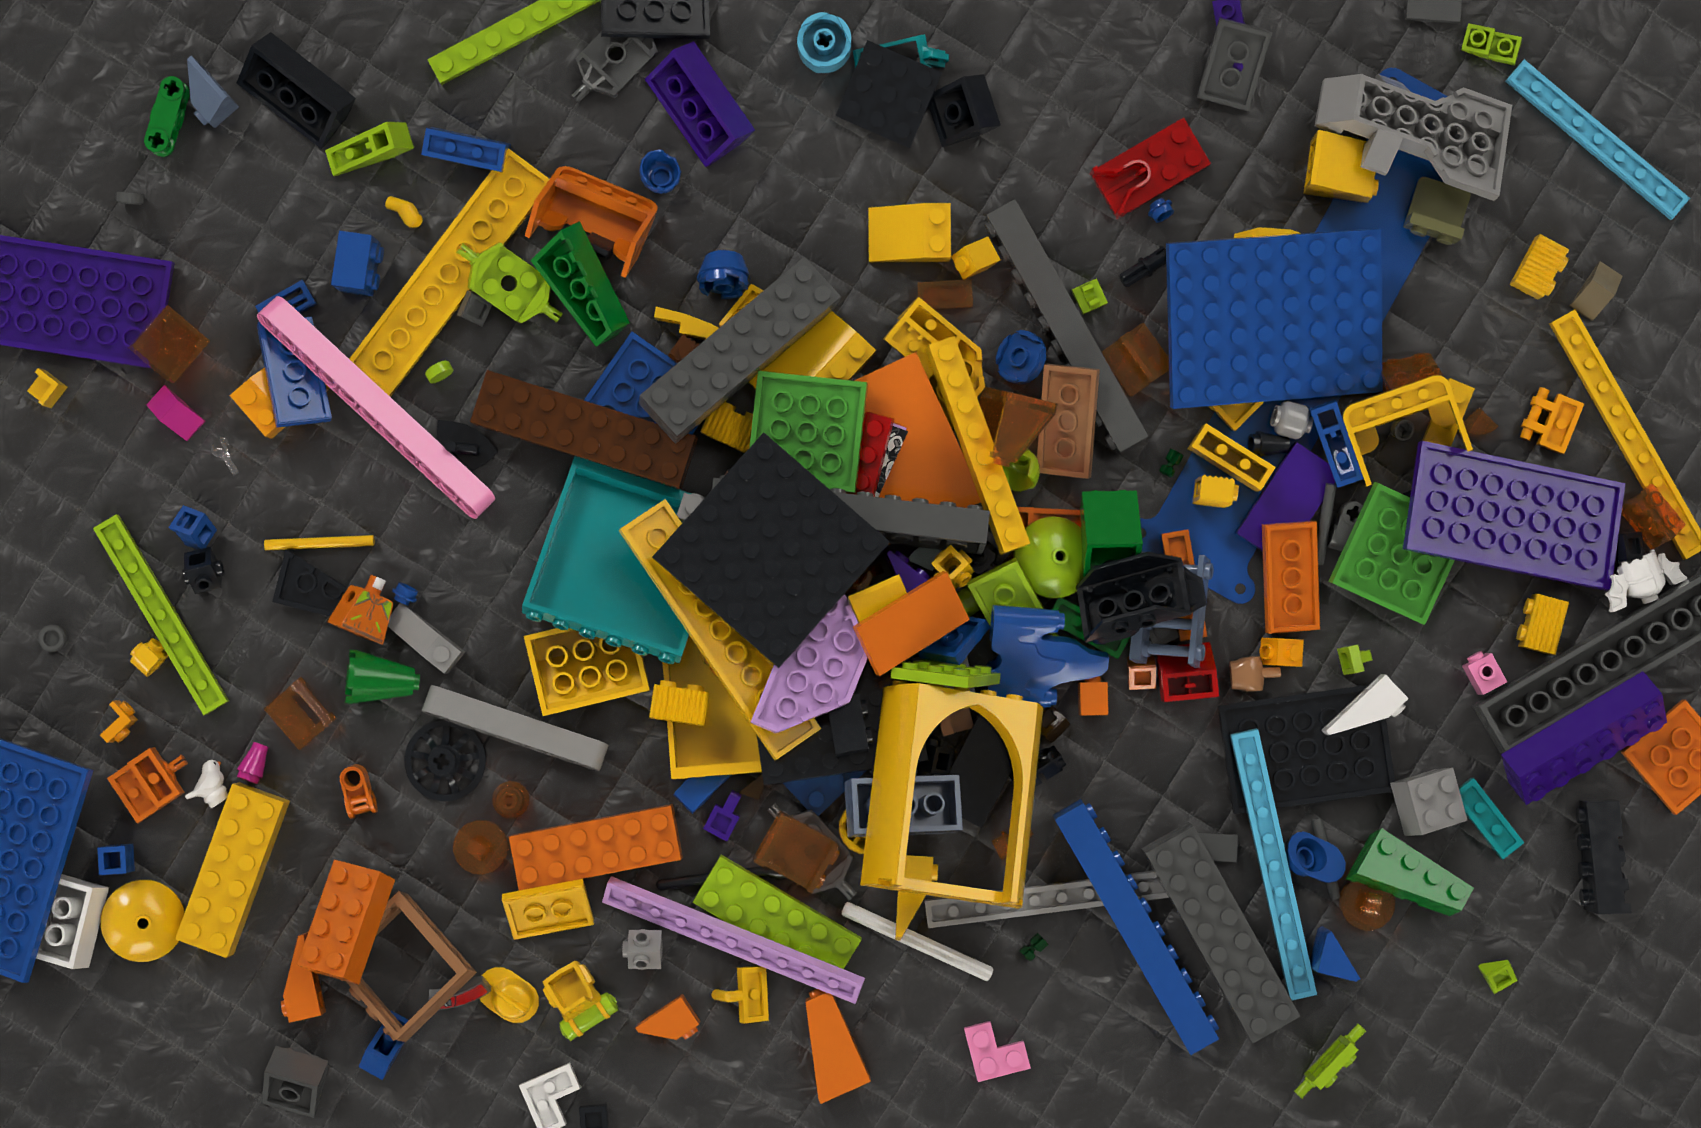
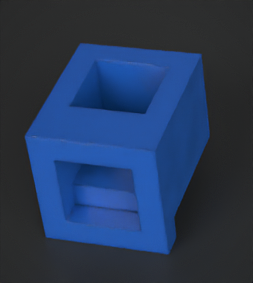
(193, 528)

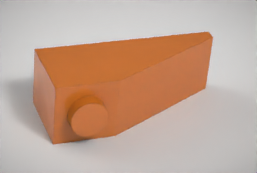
(302, 990)

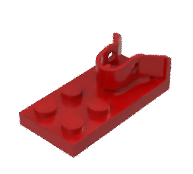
(1150, 168)

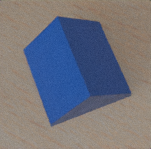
(1330, 958)

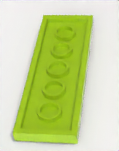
(769, 912)

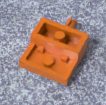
(147, 783)

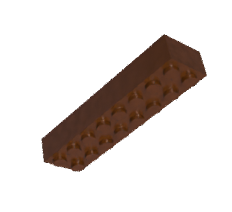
(582, 429)

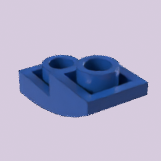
(698, 790)

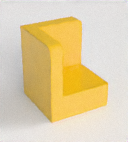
(46, 388)

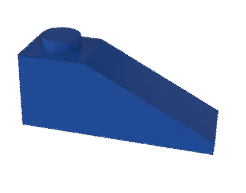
(1336, 443)

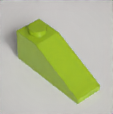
(370, 147)

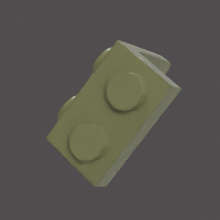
(1437, 211)

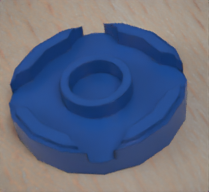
(1021, 357)

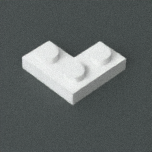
(542, 1095)

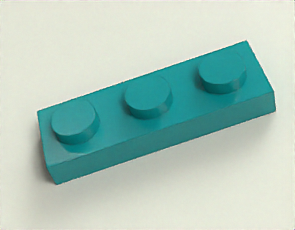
(1489, 819)

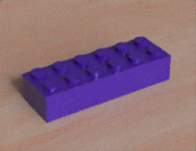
(1584, 738)

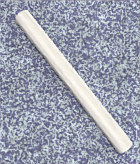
(918, 942)

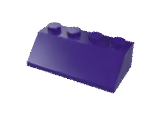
(699, 103)

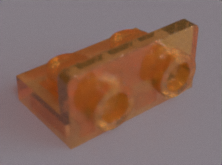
(1652, 516)

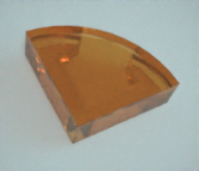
(1479, 423)

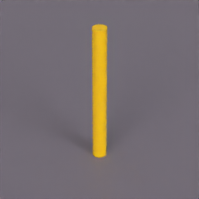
(319, 542)

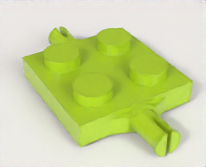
(1326, 1067)

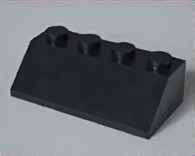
(295, 89)

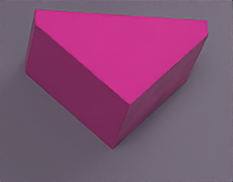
(175, 413)

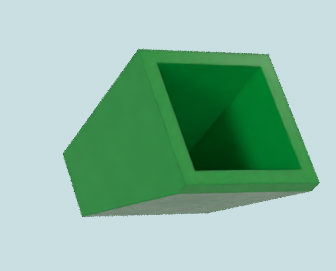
(1109, 526)

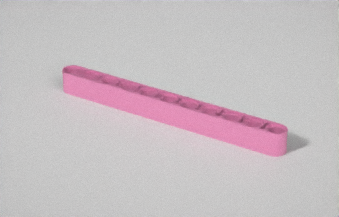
(376, 407)

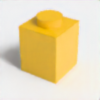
(975, 258)

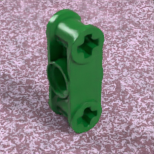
(167, 116)

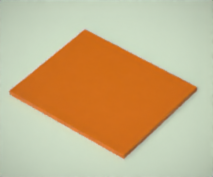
(930, 456)

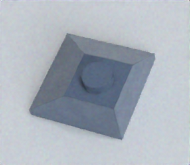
(208, 96)

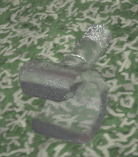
(223, 453)

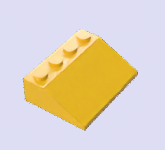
(825, 351)
(581, 670)

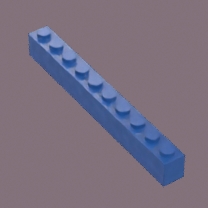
(1136, 927)

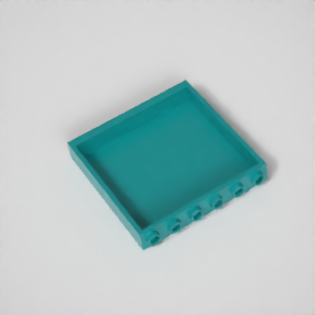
(591, 575)

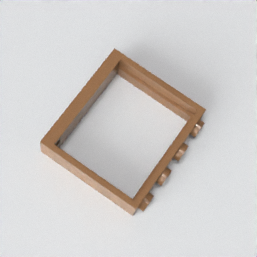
(464, 971)

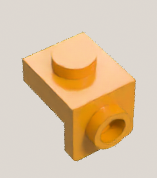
(1281, 652)
(120, 727)

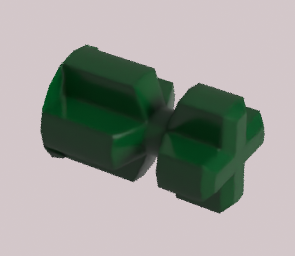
(1173, 458)
(1037, 943)

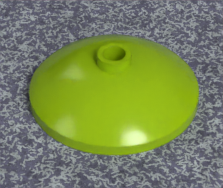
(1038, 559)

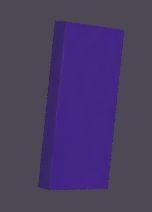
(1289, 495)

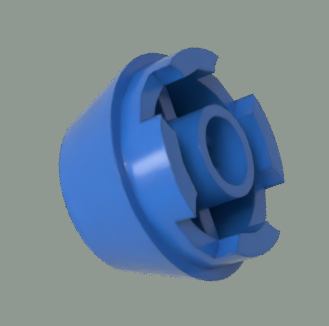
(723, 274)

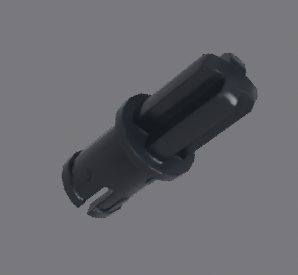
(1144, 267)

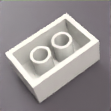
(73, 923)

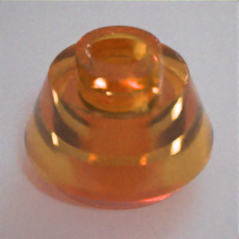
(519, 799)

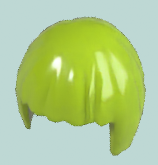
(1023, 473)

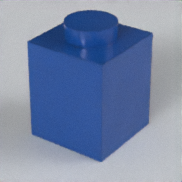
(116, 859)

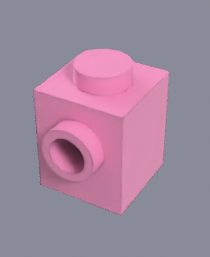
(1484, 672)

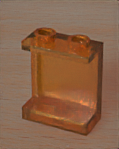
(797, 851)

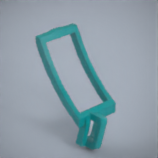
(924, 51)

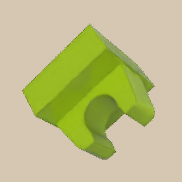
(1089, 296)
(1353, 659)

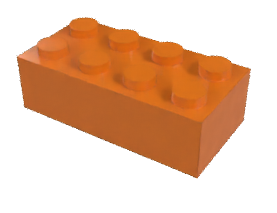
(346, 922)

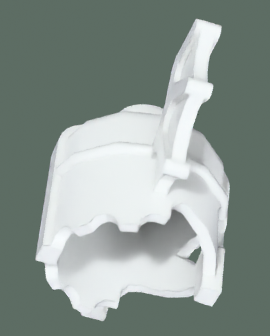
(1642, 579)

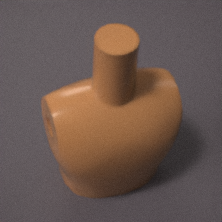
(1249, 674)

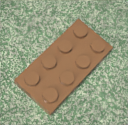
(1068, 439)

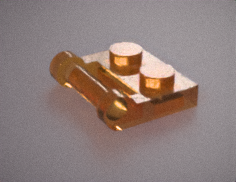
(293, 719)

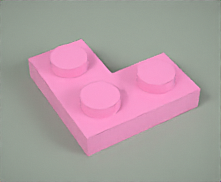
(991, 1060)

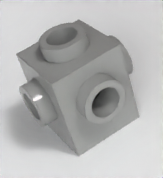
(643, 949)

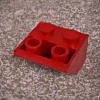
(1183, 681)

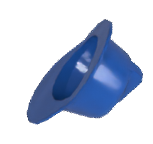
(1314, 858)

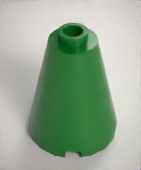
(377, 678)

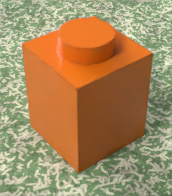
(1093, 697)

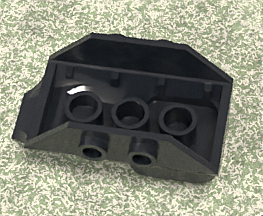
(1136, 594)

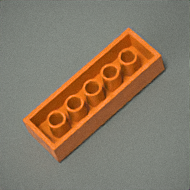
(595, 847)

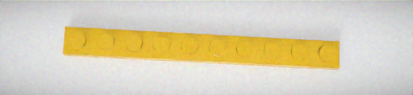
(1624, 424)

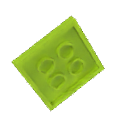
(946, 674)

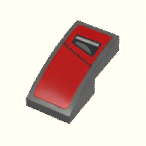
(471, 991)

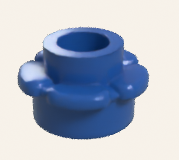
(1161, 210)
(405, 593)

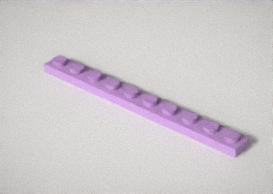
(733, 940)

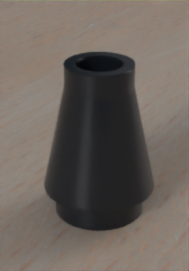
(1267, 444)

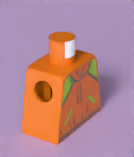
(364, 611)

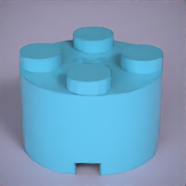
(831, 29)

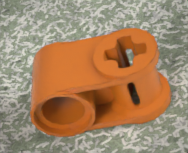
(358, 793)

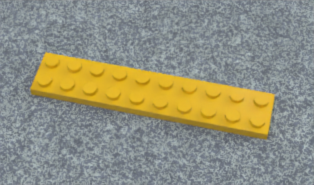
(443, 276)
(731, 657)

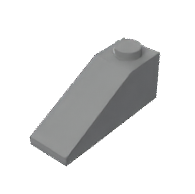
(425, 638)

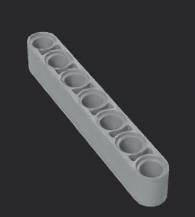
(515, 728)

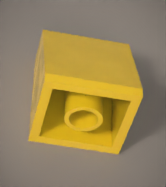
(1336, 169)
(876, 597)

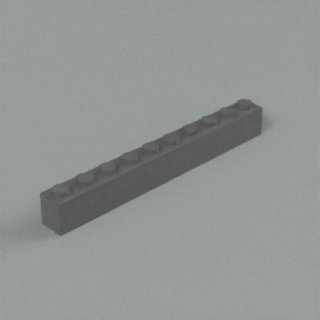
(1063, 321)

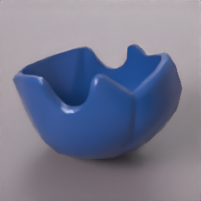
(659, 171)

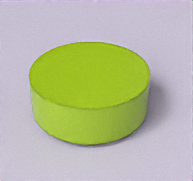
(439, 371)

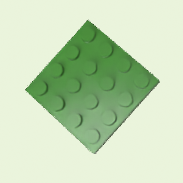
(814, 422)
(1380, 568)

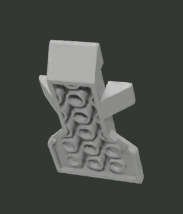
(1457, 134)

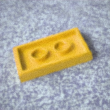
(548, 909)

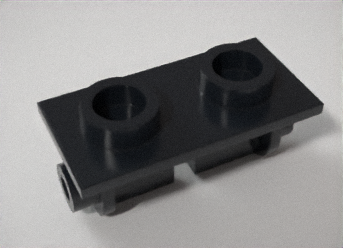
(1049, 763)

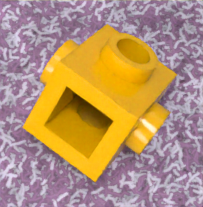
(950, 559)

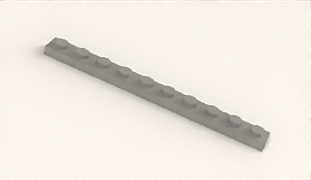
(1036, 900)

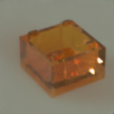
(169, 344)

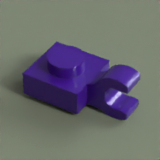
(722, 819)

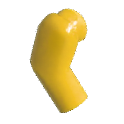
(406, 211)

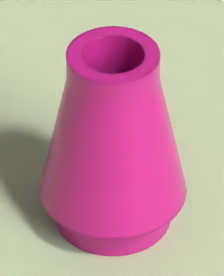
(253, 764)

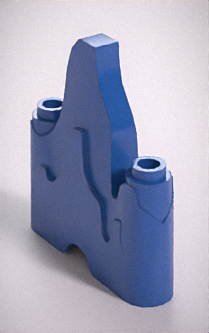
(1037, 661)

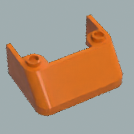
(599, 207)

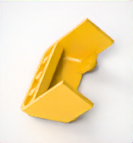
(1428, 393)

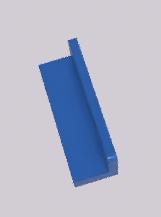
(464, 149)

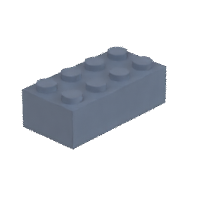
(934, 805)

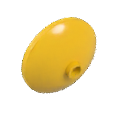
(136, 901)

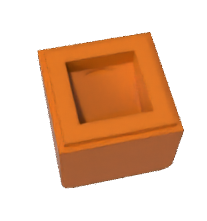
(1142, 675)

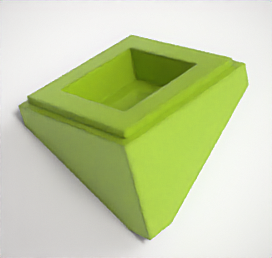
(1498, 974)

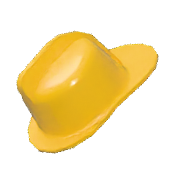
(510, 995)

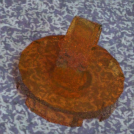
(480, 847)
(1365, 906)

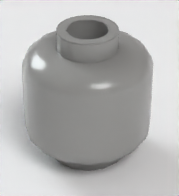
(1291, 419)

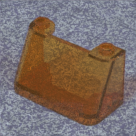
(1013, 422)

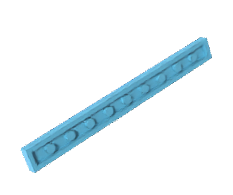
(1273, 864)

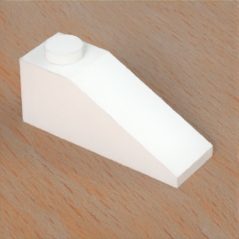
(1374, 703)

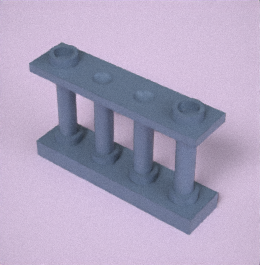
(1141, 646)

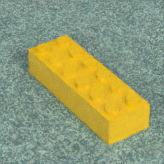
(232, 869)

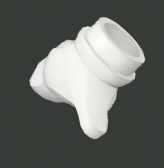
(210, 784)

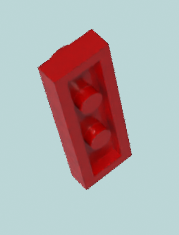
(874, 445)

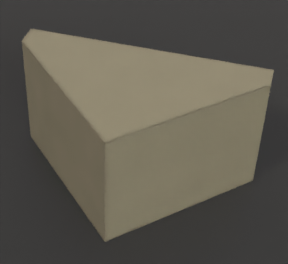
(1596, 291)

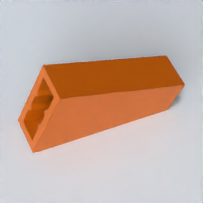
(834, 1051)

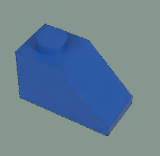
(382, 1052)

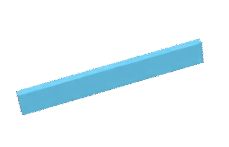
(1597, 139)

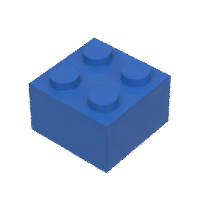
(357, 263)

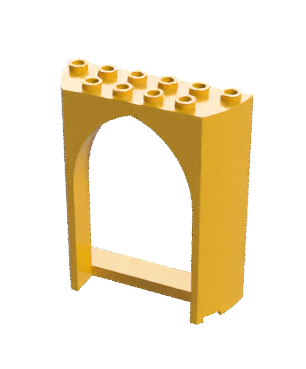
(905, 723)

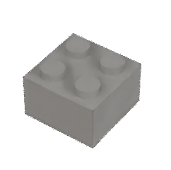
(1428, 801)

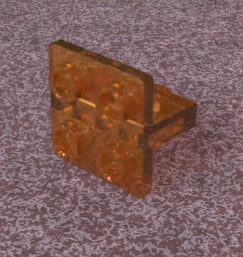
(1136, 359)
(1408, 370)

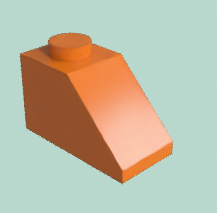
(671, 1021)

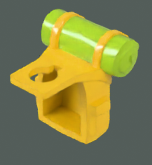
(577, 999)

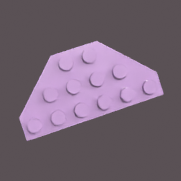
(816, 675)

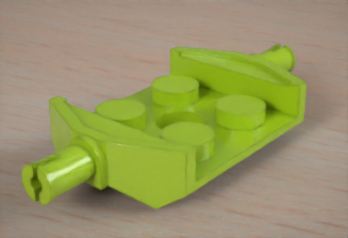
(530, 290)

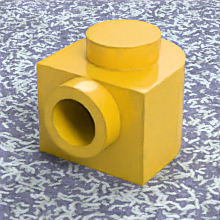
(148, 656)

